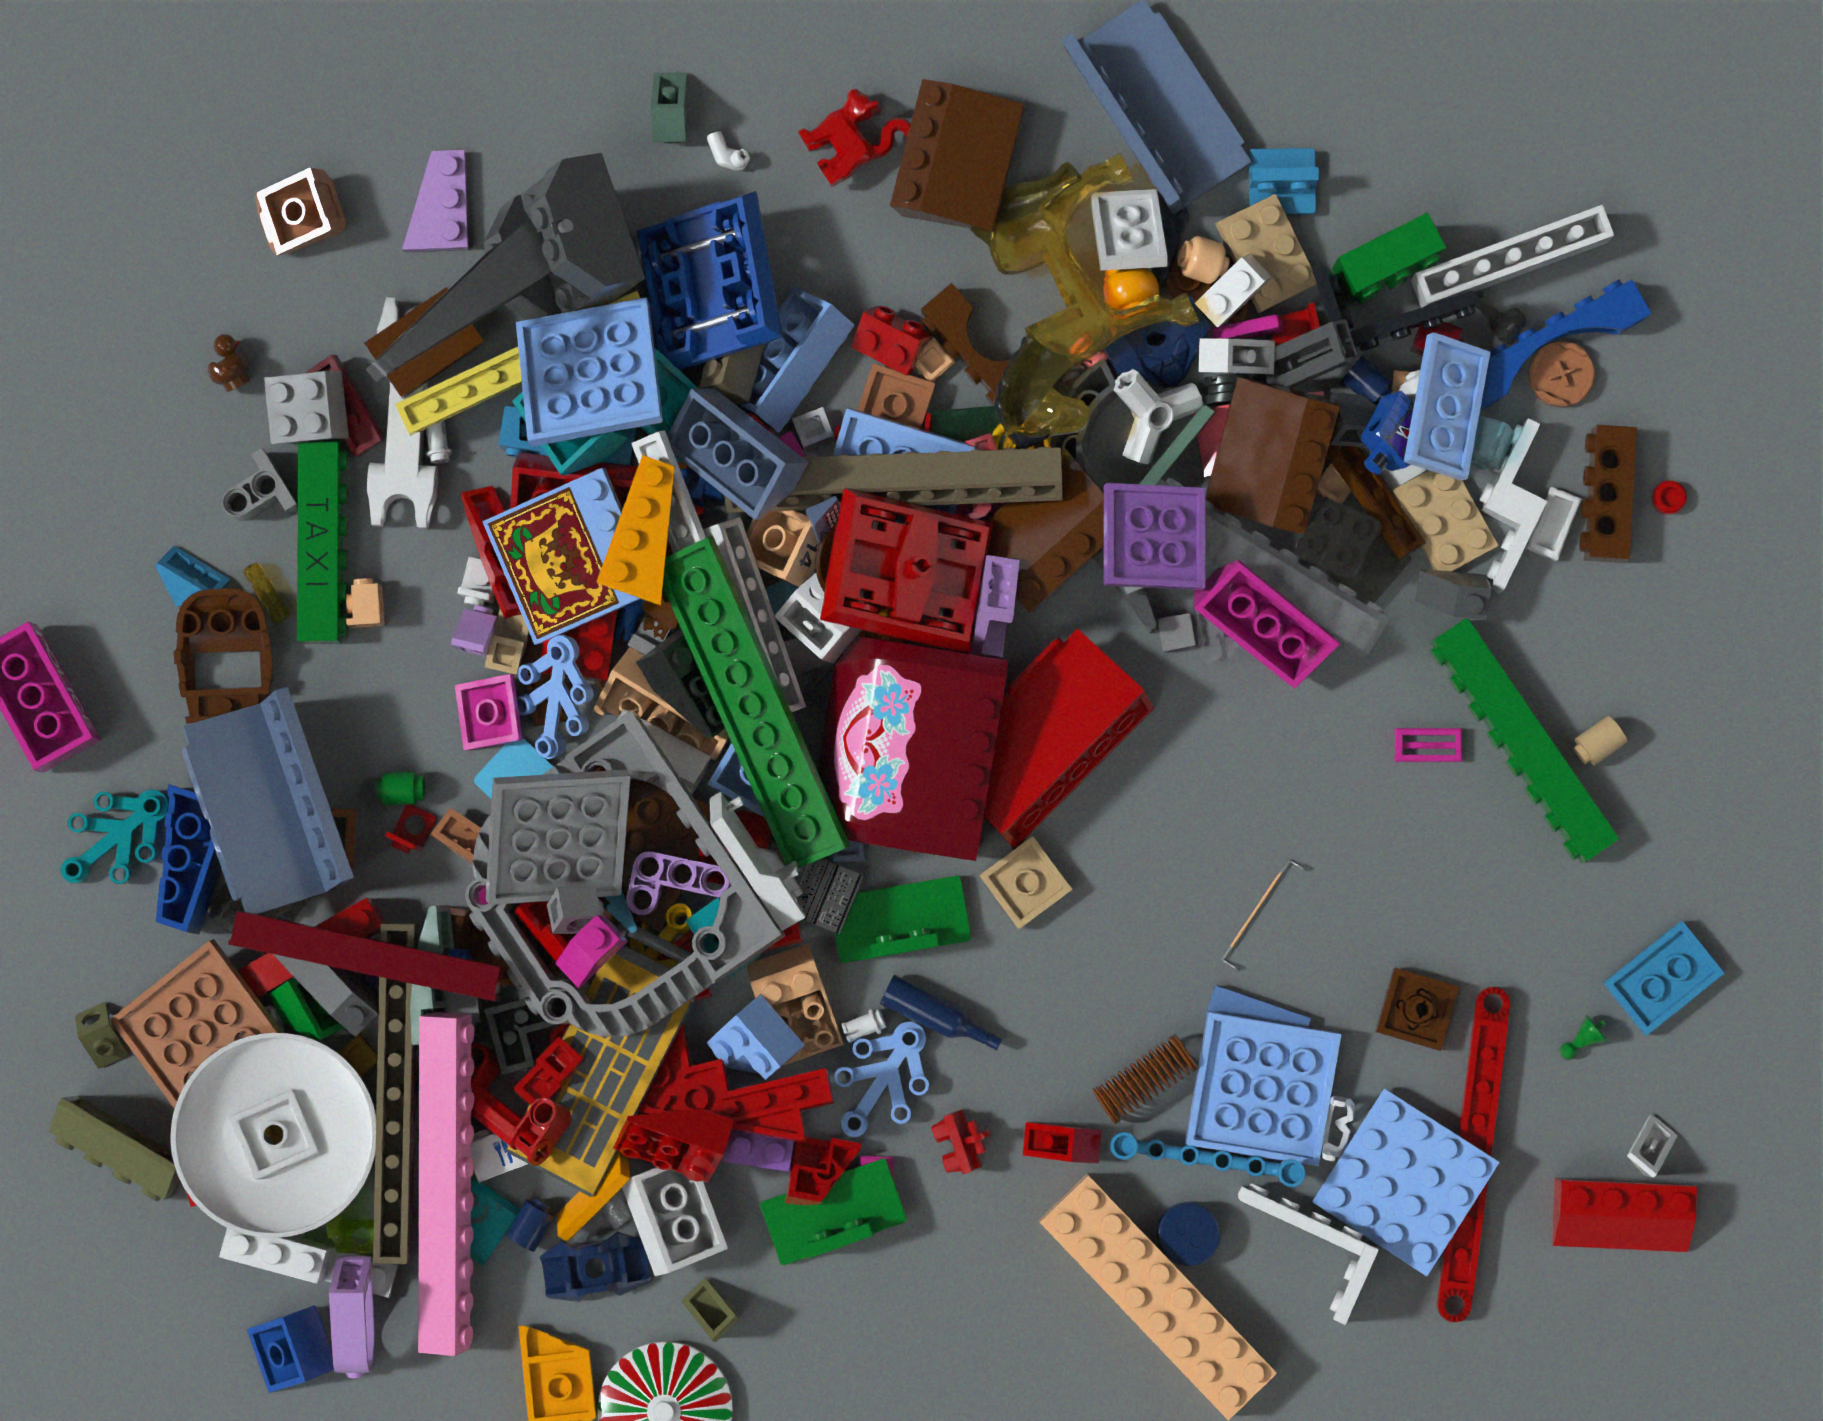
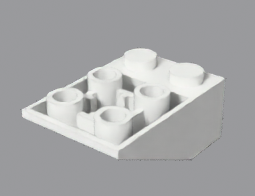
(802, 618)

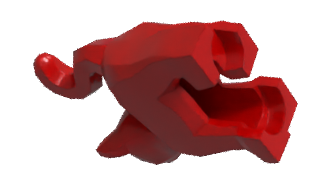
(850, 145)

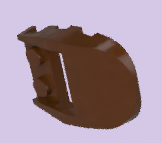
(221, 623)

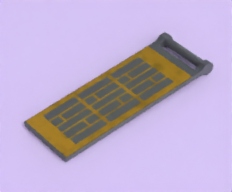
(614, 1069)

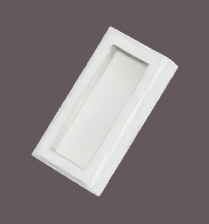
(1553, 524)

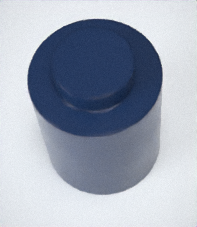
(1367, 380)
(531, 1224)

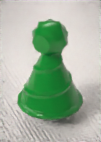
(1588, 1034)

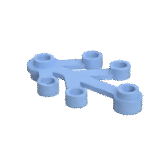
(561, 654)
(885, 1073)

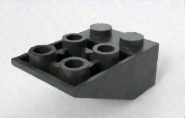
(678, 681)

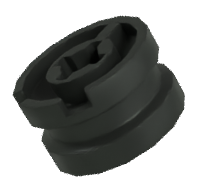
(1221, 389)

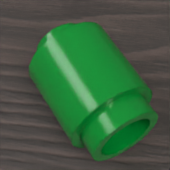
(401, 788)

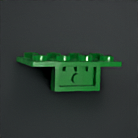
(904, 920)
(853, 1210)

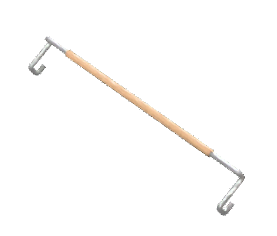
(1255, 910)

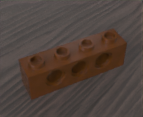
(1621, 443)

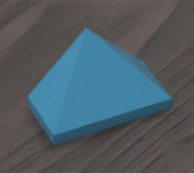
(186, 575)

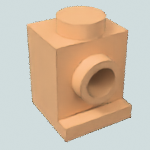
(365, 604)

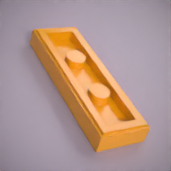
(583, 1207)

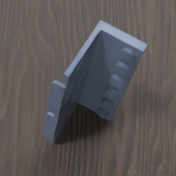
(1159, 104)
(265, 805)

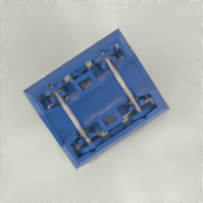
(712, 284)

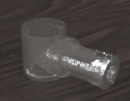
(611, 1215)

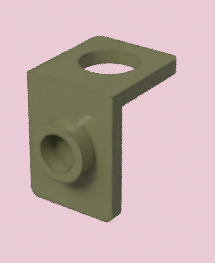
(99, 1038)

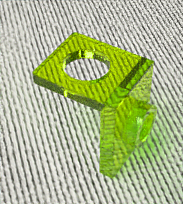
(341, 1234)

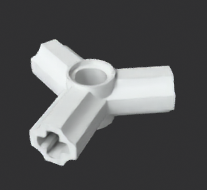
(1165, 408)

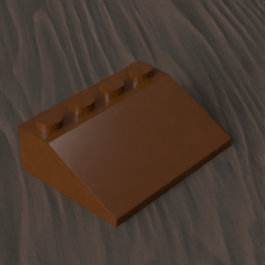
(957, 156)
(1272, 454)
(1051, 536)

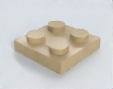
(1025, 882)

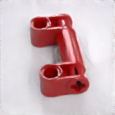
(521, 1134)

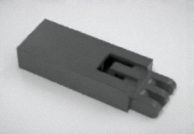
(1320, 352)

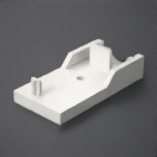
(762, 867)

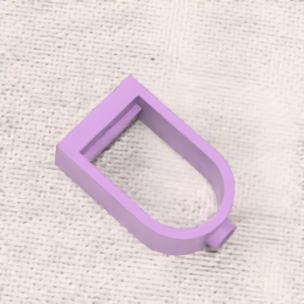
(352, 1316)

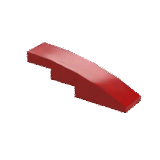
(479, 506)

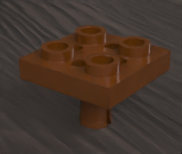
(1438, 997)

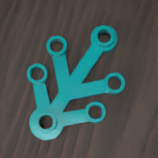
(119, 834)

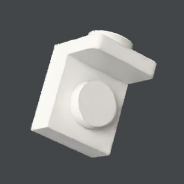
(475, 584)

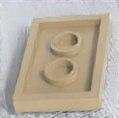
(1270, 239)
(1445, 519)

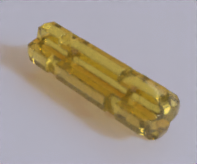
(266, 593)

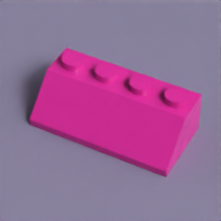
(1264, 622)

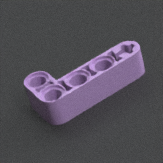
(665, 877)

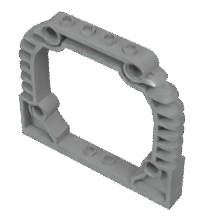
(741, 921)

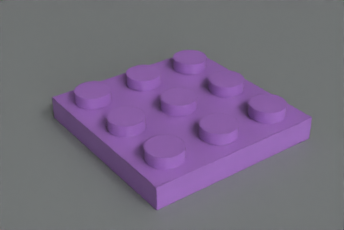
(1154, 536)

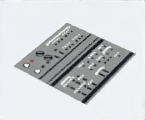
(827, 893)

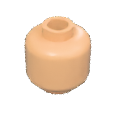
(1203, 259)

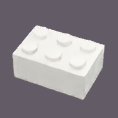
(673, 1219)

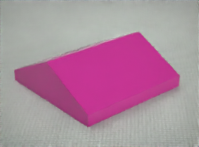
(488, 712)

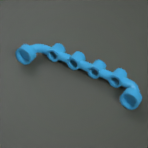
(1289, 1171)

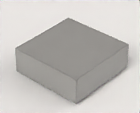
(1176, 632)

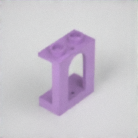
(995, 606)

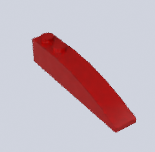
(267, 971)

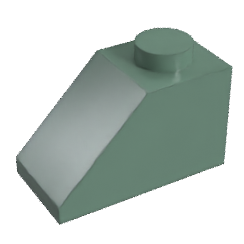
(669, 107)

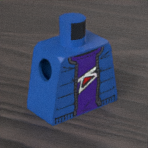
(1388, 433)

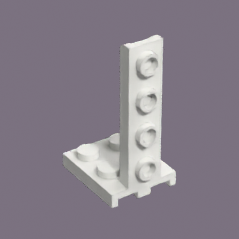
(1319, 1226)

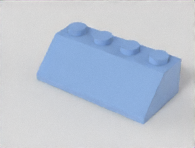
(793, 363)

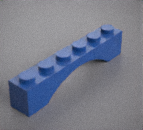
(1609, 314)

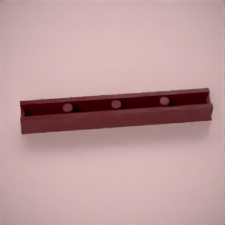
(367, 956)

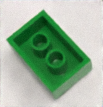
(1389, 259)

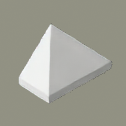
(1652, 1146)

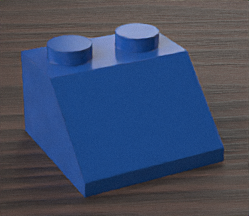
(292, 1349)

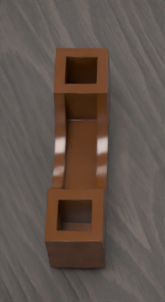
(949, 316)

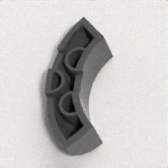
(1097, 392)

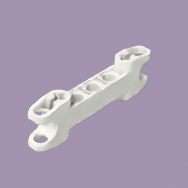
(403, 469)

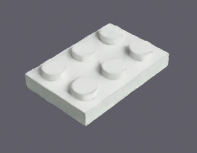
(1128, 229)

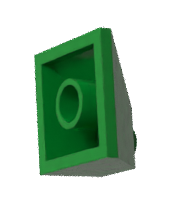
(302, 1011)

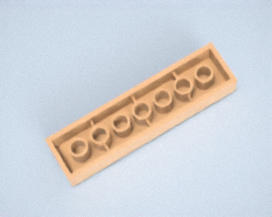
(1157, 1297)

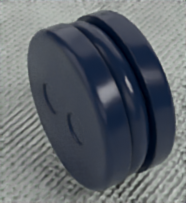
(1188, 1233)

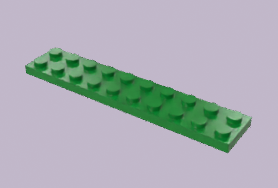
(751, 704)

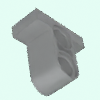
(252, 490)

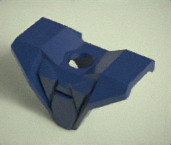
(1164, 363)
(623, 1260)

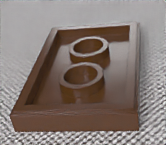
(429, 364)

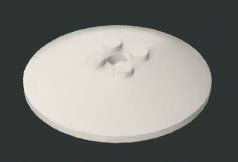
(323, 1147)

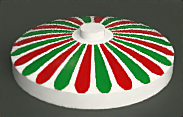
(665, 1385)

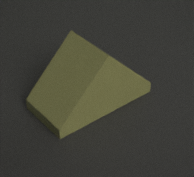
(711, 1309)

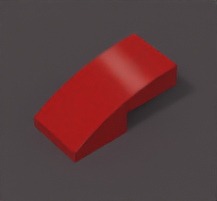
(550, 1073)

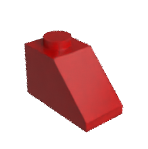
(1062, 1142)

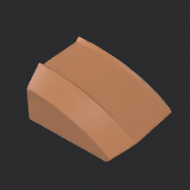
(300, 211)

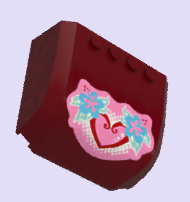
(911, 745)

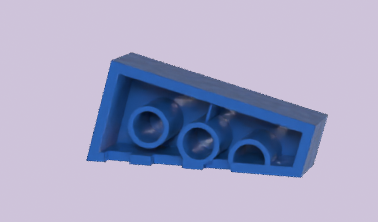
(188, 864)

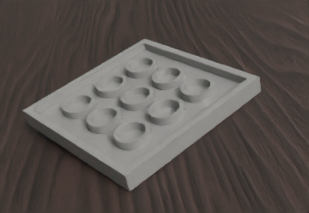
(556, 835)

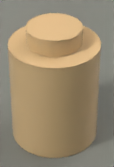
(1599, 741)

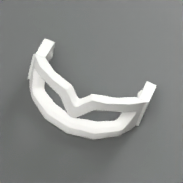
(1330, 1151)

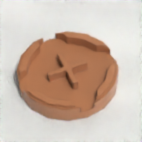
(1561, 374)

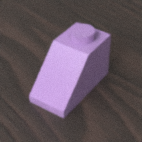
(475, 630)

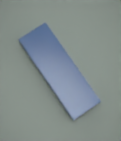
(1236, 1004)

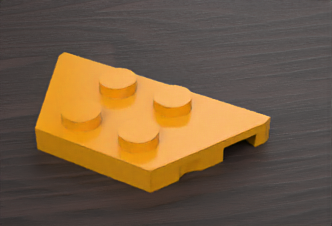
(556, 1377)

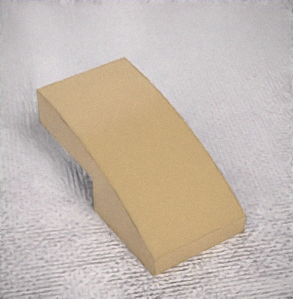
(507, 644)

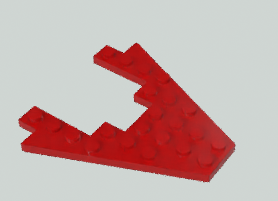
(759, 1109)

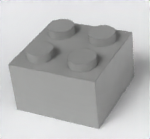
(306, 407)

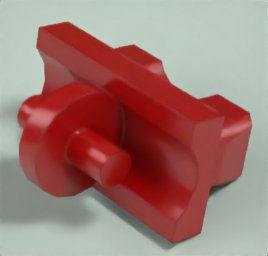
(965, 1140)

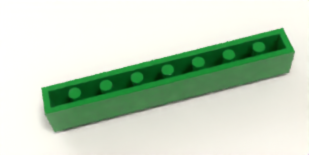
(1523, 740)

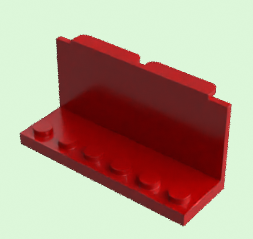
(1056, 730)

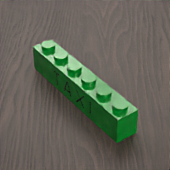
(321, 543)

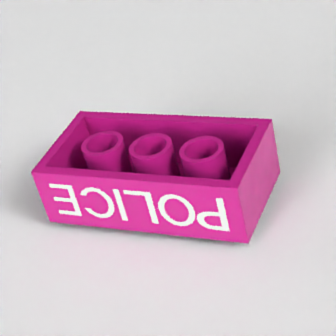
(41, 700)

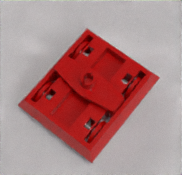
(908, 569)

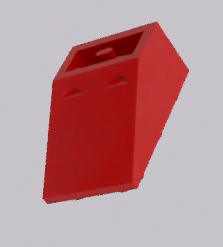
(677, 1140)

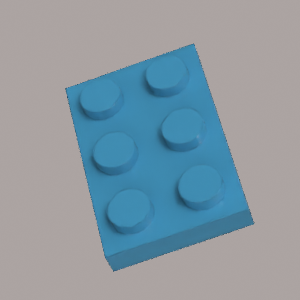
(1663, 978)

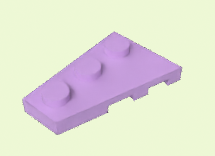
(441, 206)

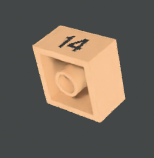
(784, 545)

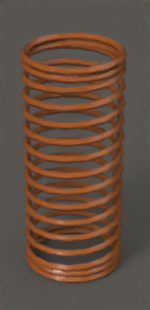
(1101, 1092)

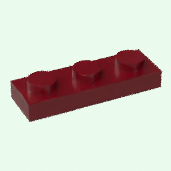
(362, 428)

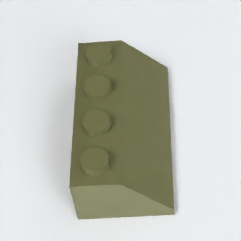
(116, 1146)

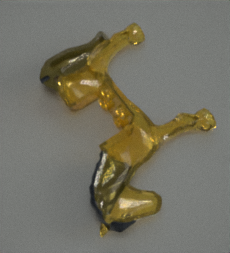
(1034, 232)

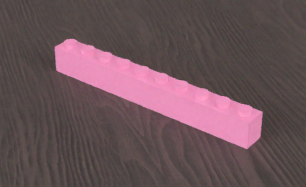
(445, 1183)

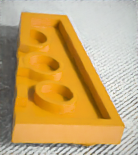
(640, 540)

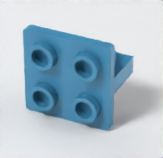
(1286, 173)

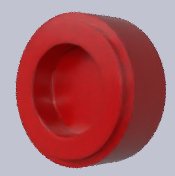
(1669, 497)

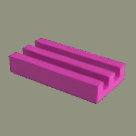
(1249, 328)
(1399, 745)

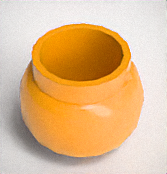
(1129, 287)

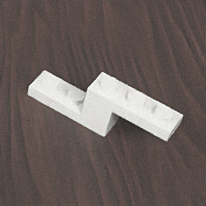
(1512, 506)
(299, 1259)

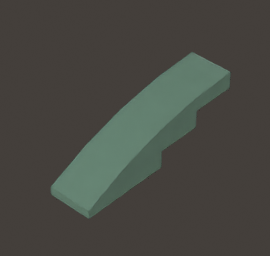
(437, 938)

